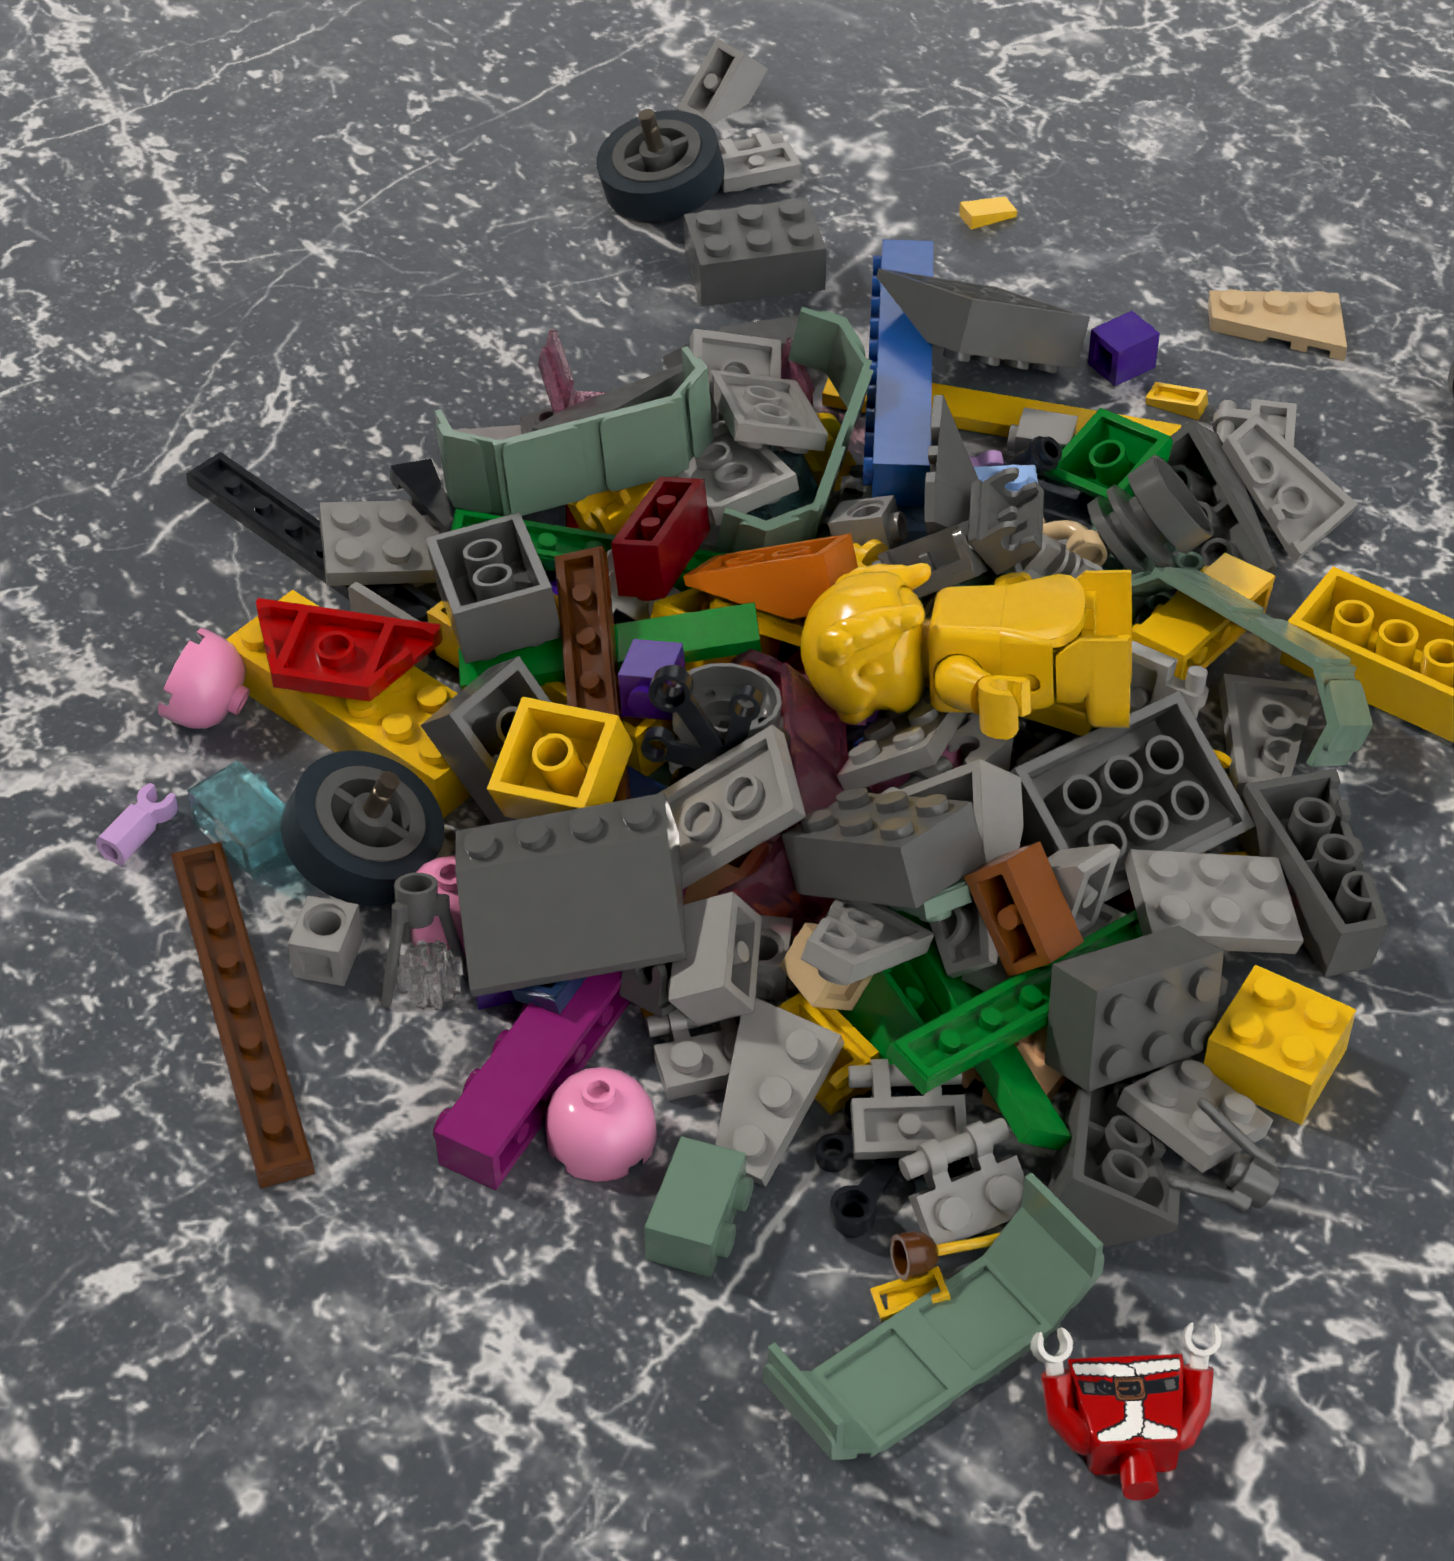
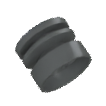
(1159, 512)
(713, 692)

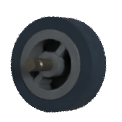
(660, 165)
(360, 826)

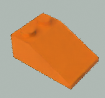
(777, 577)

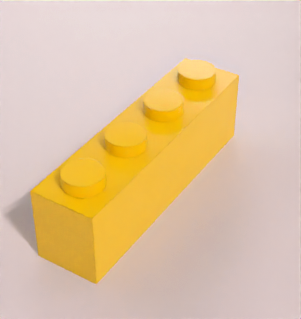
(1194, 631)

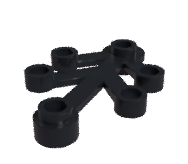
(683, 702)
(862, 1198)

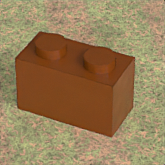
(1024, 909)

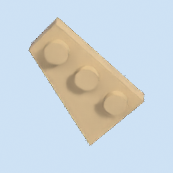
(1289, 316)

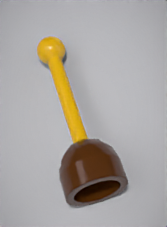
(917, 1253)

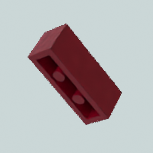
(660, 538)

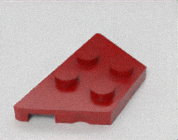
(340, 649)

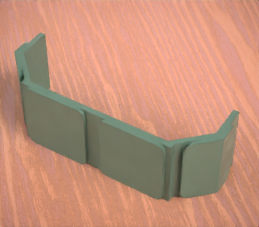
(831, 346)
(579, 456)
(1339, 691)
(940, 1350)

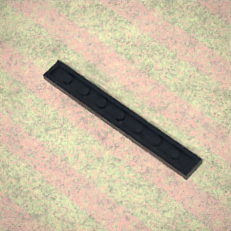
(286, 527)

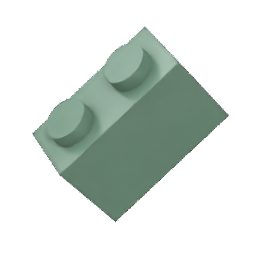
(697, 1207)

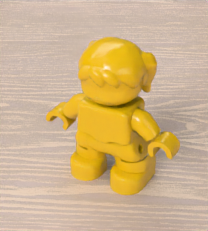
(982, 649)

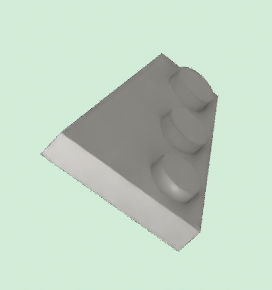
(862, 941)

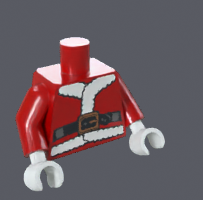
(1128, 1410)

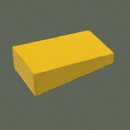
(986, 211)
(1178, 399)
(903, 1293)

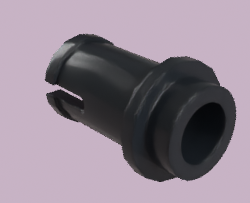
(1042, 452)

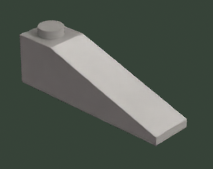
(999, 817)

